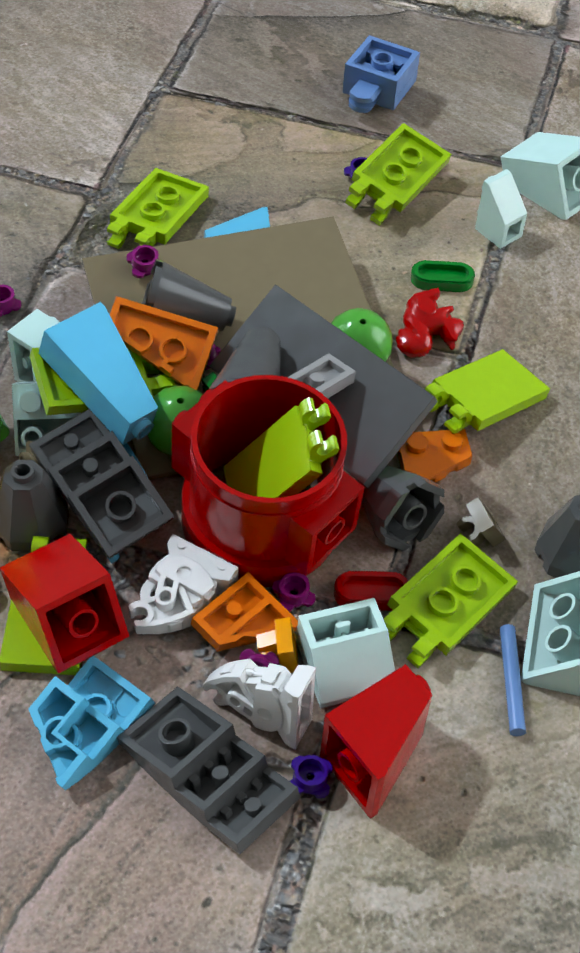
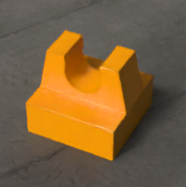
(281, 642)

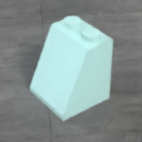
(547, 171)

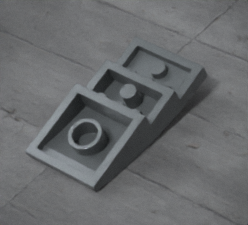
(101, 483)
(209, 769)

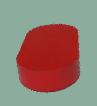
(363, 585)

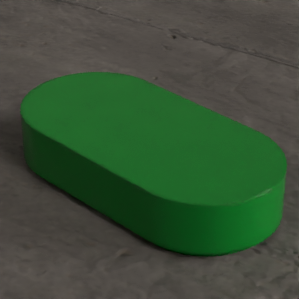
(442, 275)

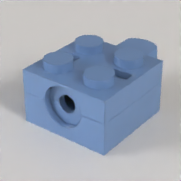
(379, 74)

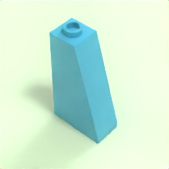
(101, 371)

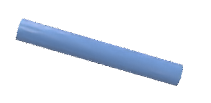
(512, 680)

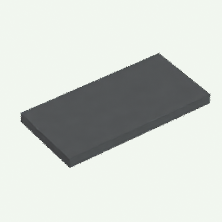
(376, 409)

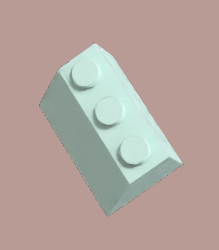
(554, 636)

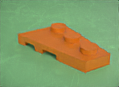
(165, 340)

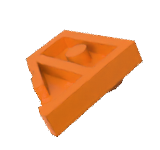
(435, 453)
(240, 615)

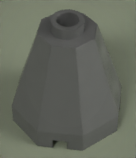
(30, 506)
(402, 506)
(561, 540)

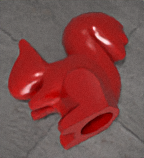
(423, 320)

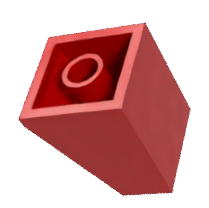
(66, 601)
(376, 735)

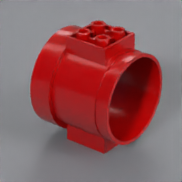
(252, 531)

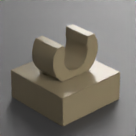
(483, 522)

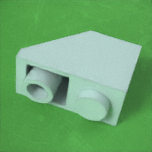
(501, 210)

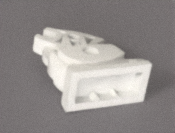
(183, 586)
(267, 696)

